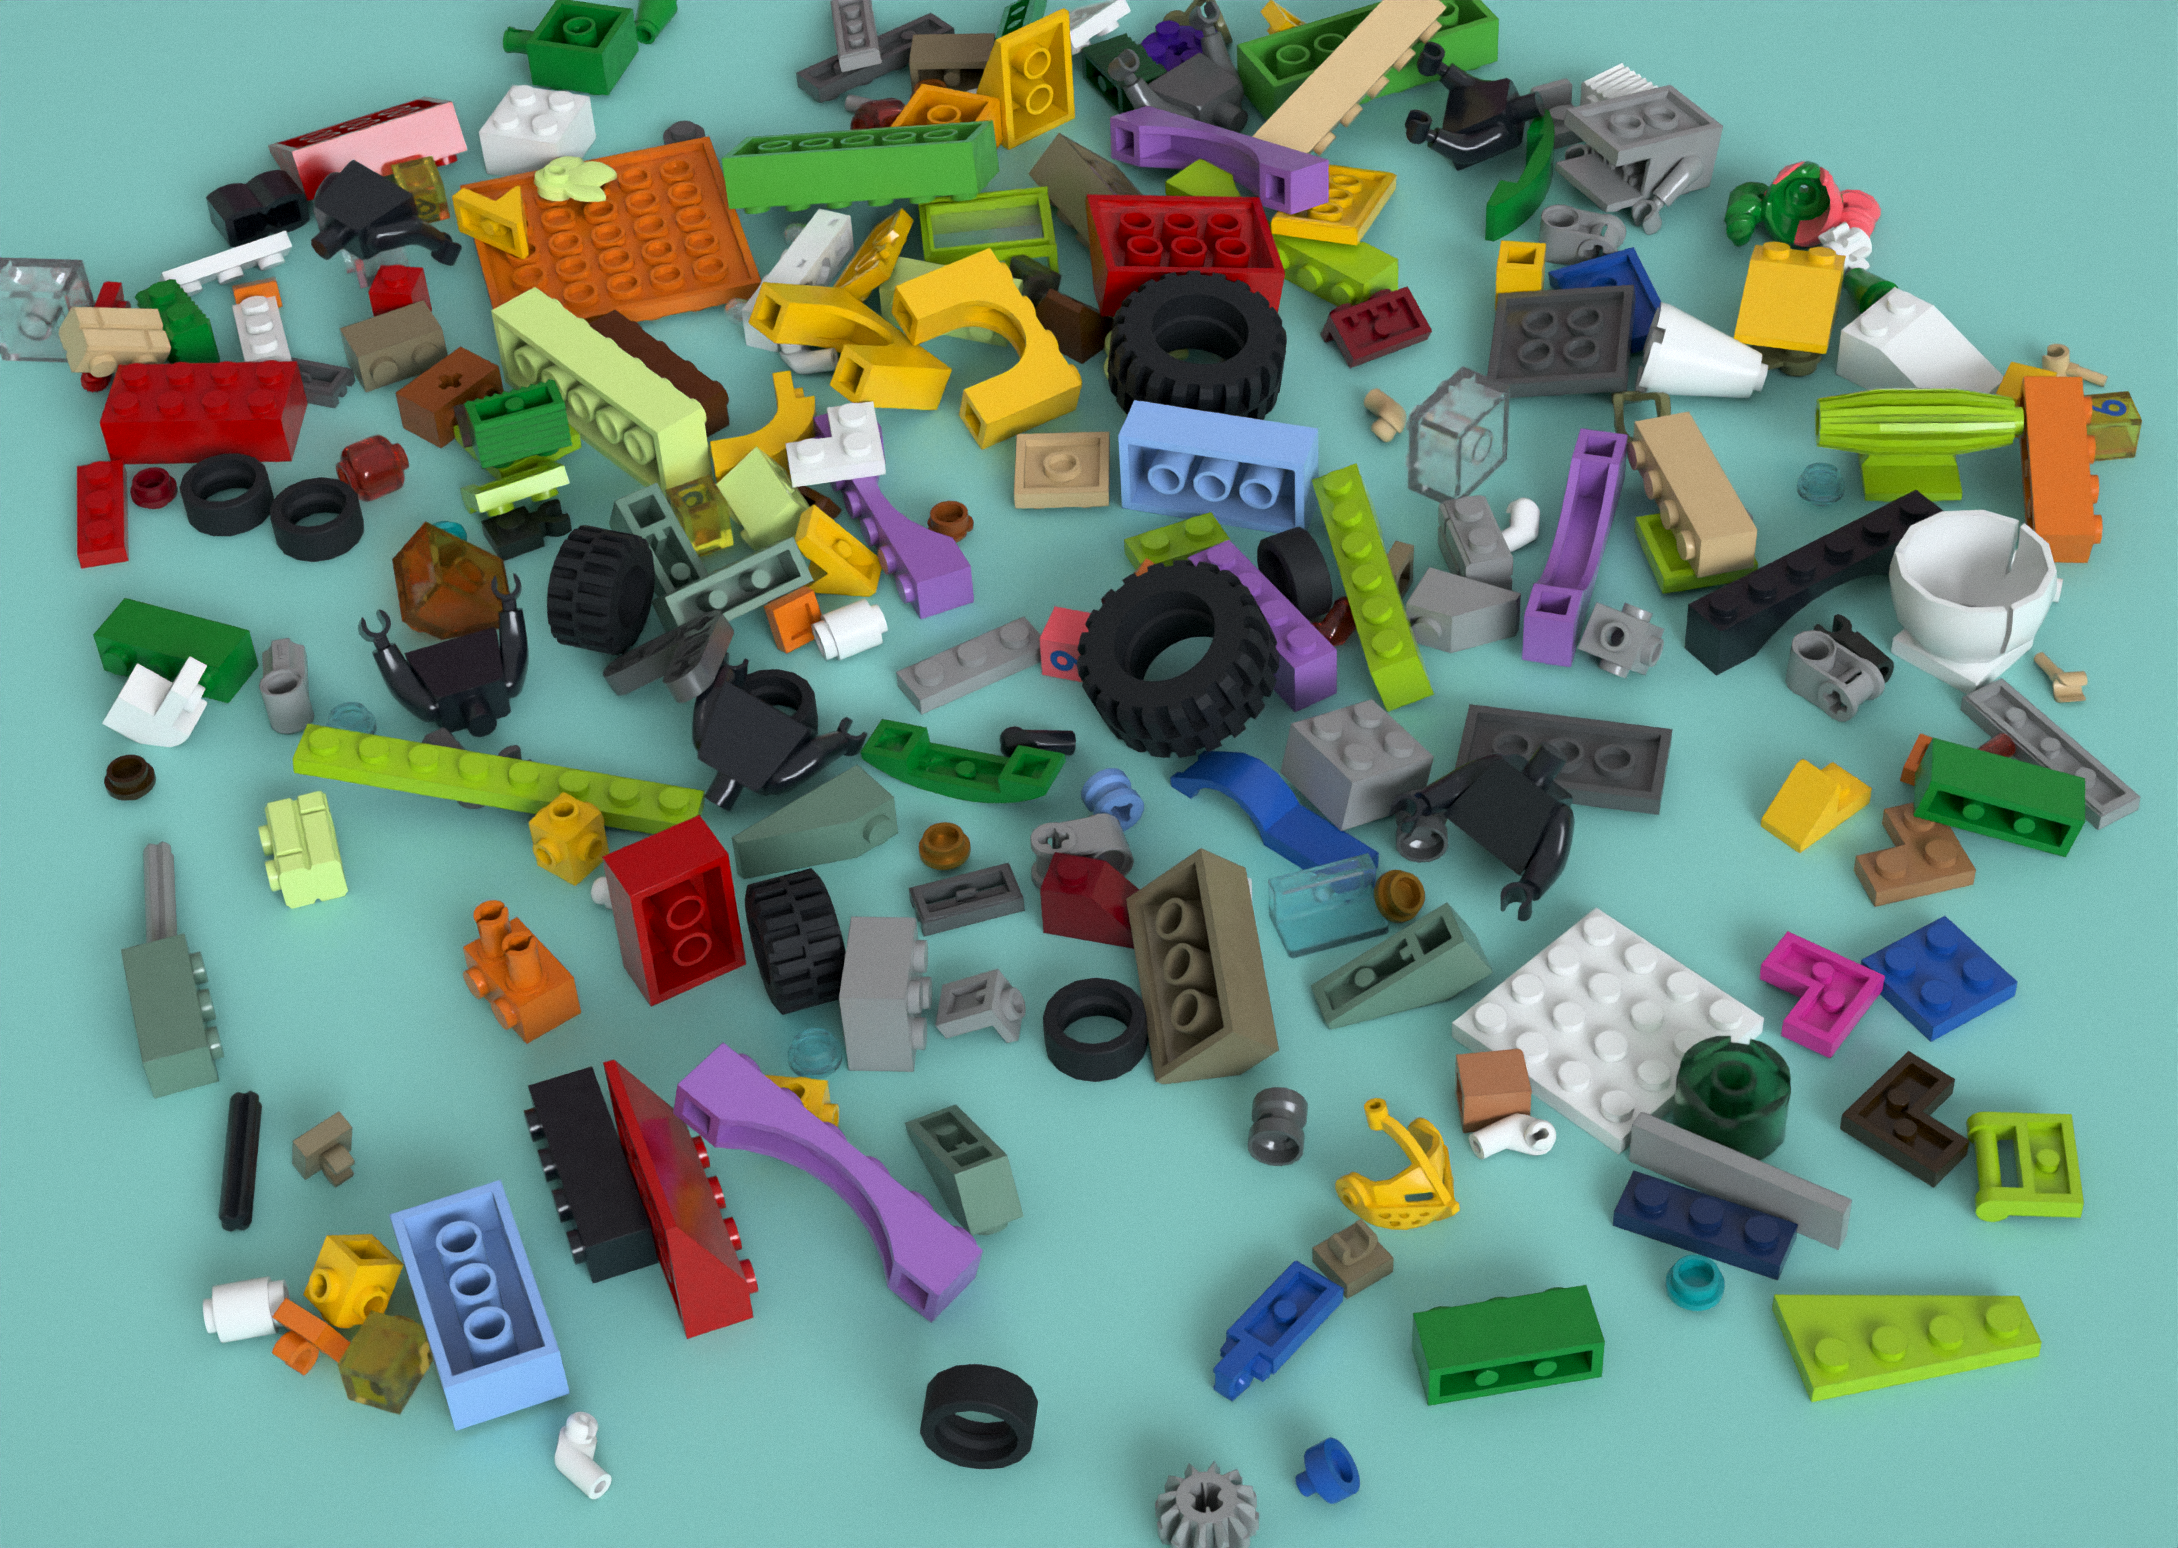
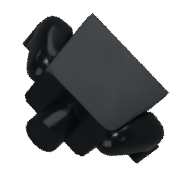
(1479, 114)
(371, 216)
(460, 679)
(758, 743)
(1510, 811)

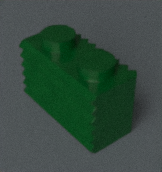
(1096, 63)

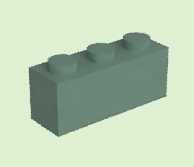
(737, 586)
(172, 1015)

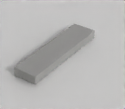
(855, 34)
(2041, 742)
(1739, 1179)

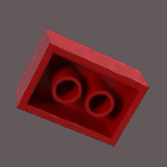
(675, 910)

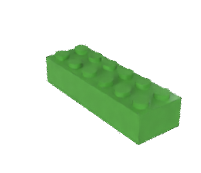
(1284, 60)
(861, 166)

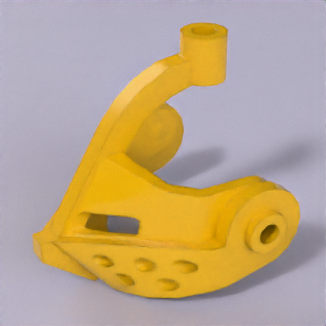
(1384, 1201)

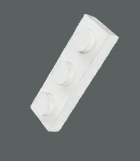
(229, 265)
(261, 330)

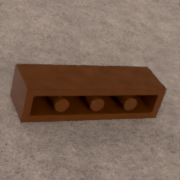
(667, 364)

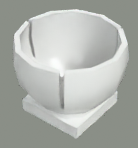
(1962, 601)

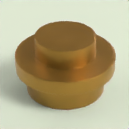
(944, 846)
(1398, 895)

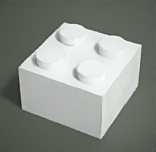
(534, 129)

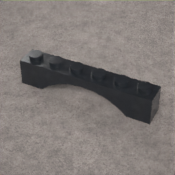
(1744, 614)

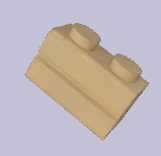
(110, 337)

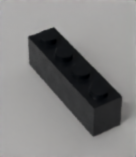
(591, 1174)

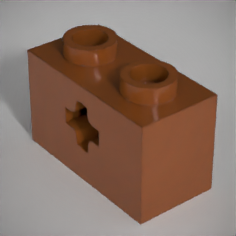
(429, 399)

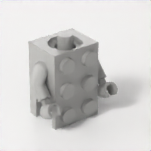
(1640, 152)

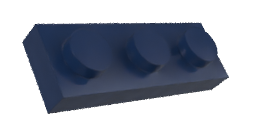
(1705, 1225)

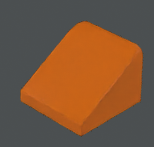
(264, 287)

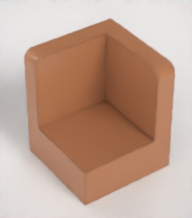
(1491, 1087)

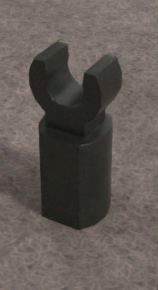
(1859, 645)

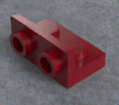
(1376, 326)

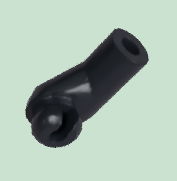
(1052, 740)

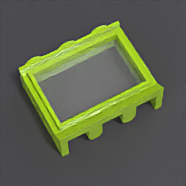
(1004, 221)

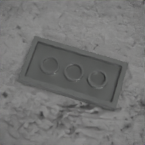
(1607, 760)

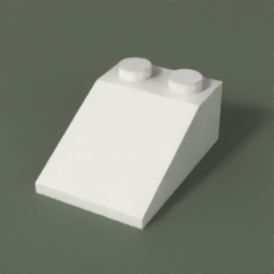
(1911, 346)

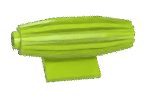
(1913, 435)

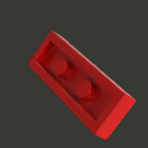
(102, 513)

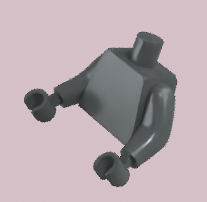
(1199, 88)

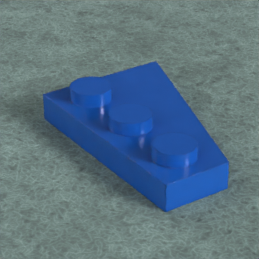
(1615, 270)

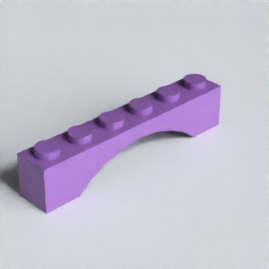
(1276, 174)
(925, 563)
(1566, 585)
(744, 1110)

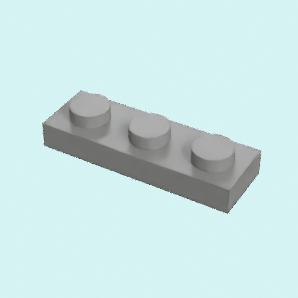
(970, 665)

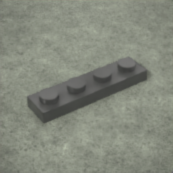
(827, 81)

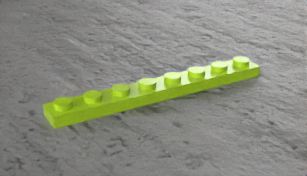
(489, 778)

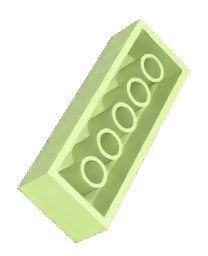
(607, 393)

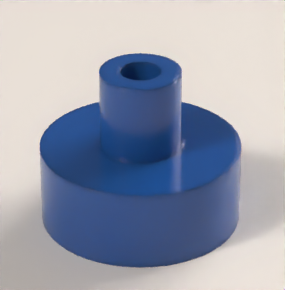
(1329, 1472)

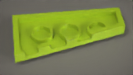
(1893, 1340)

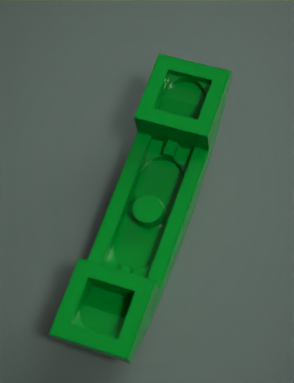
(1516, 202)
(957, 772)

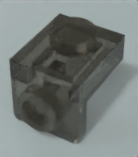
(1035, 276)

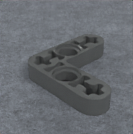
(684, 656)

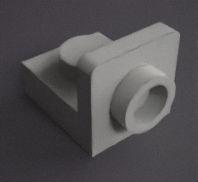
(1558, 98)
(981, 1003)

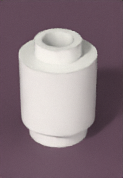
(849, 630)
(244, 1308)

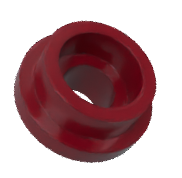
(153, 488)

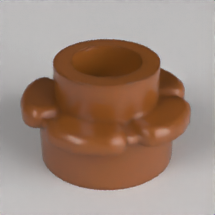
(950, 519)

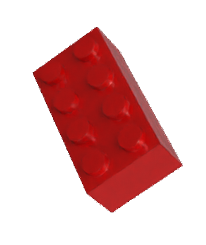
(204, 411)

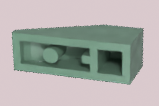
(650, 516)
(819, 828)
(1406, 971)
(967, 1170)

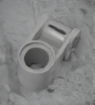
(1576, 234)
(1828, 675)
(1089, 837)

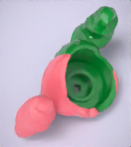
(1795, 212)

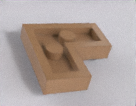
(1922, 862)

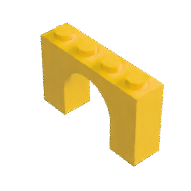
(982, 294)
(875, 356)

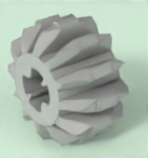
(1207, 1510)

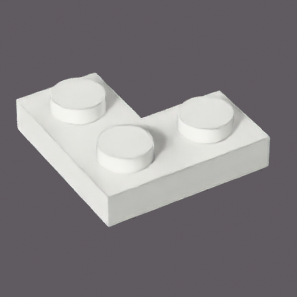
(848, 454)

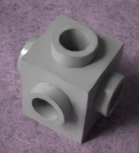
(1622, 639)

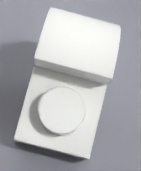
(157, 710)

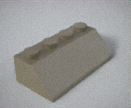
(1073, 172)
(1201, 971)

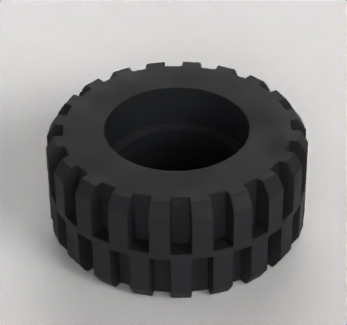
(1204, 316)
(1206, 700)

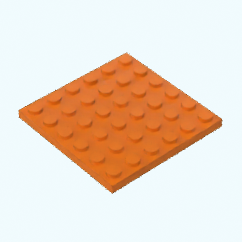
(647, 251)

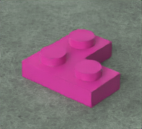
(1830, 990)

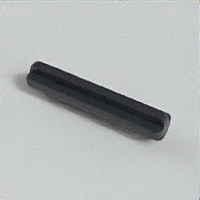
(240, 1161)

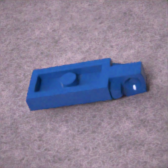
(1274, 1328)

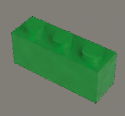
(165, 640)
(1999, 797)
(1507, 1344)

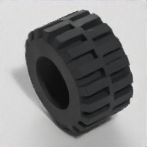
(600, 590)
(795, 940)

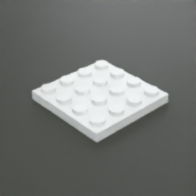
(1604, 1025)

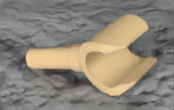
(2059, 361)
(2065, 684)

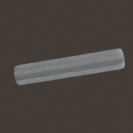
(159, 892)

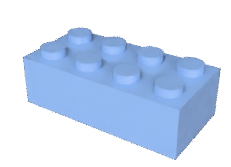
(1218, 463)
(479, 1305)

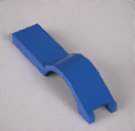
(1273, 807)

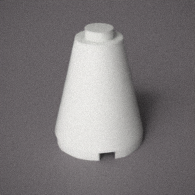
(1696, 359)

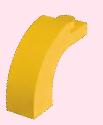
(790, 424)

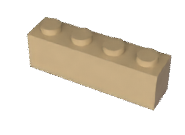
(1693, 494)

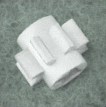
(1849, 242)

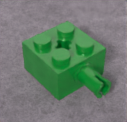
(577, 46)

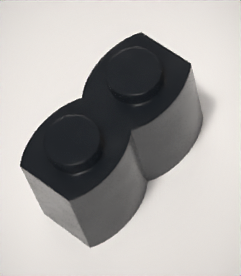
(259, 207)

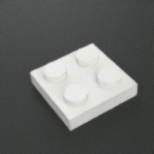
(1094, 20)

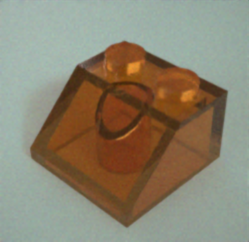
(447, 584)

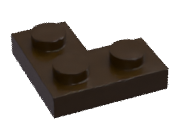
(1898, 1124)

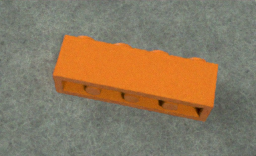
(2057, 466)

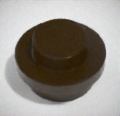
(129, 778)

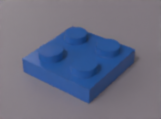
(1940, 978)

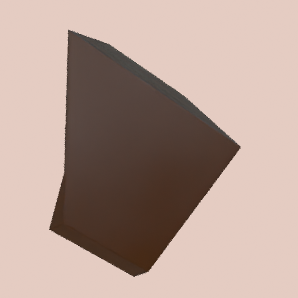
(1075, 325)

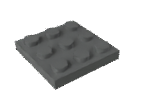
(1563, 340)

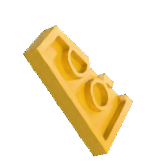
(876, 256)

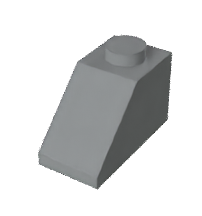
(1461, 612)

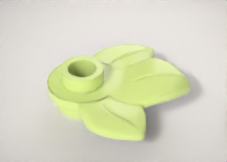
(573, 178)

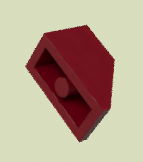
(1086, 901)

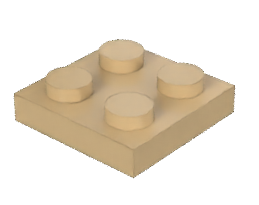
(1062, 470)

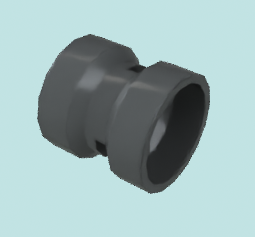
(1427, 841)
(1277, 1117)

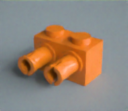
(517, 975)

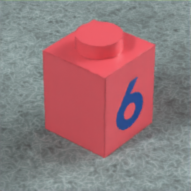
(1060, 643)

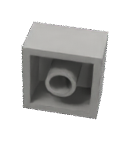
(1354, 763)
(884, 994)

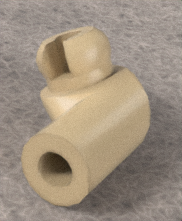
(1389, 413)

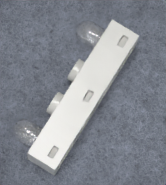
(813, 259)

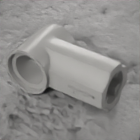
(286, 686)

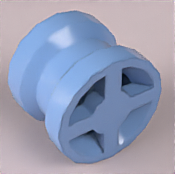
(1111, 793)

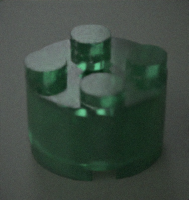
(1734, 1095)

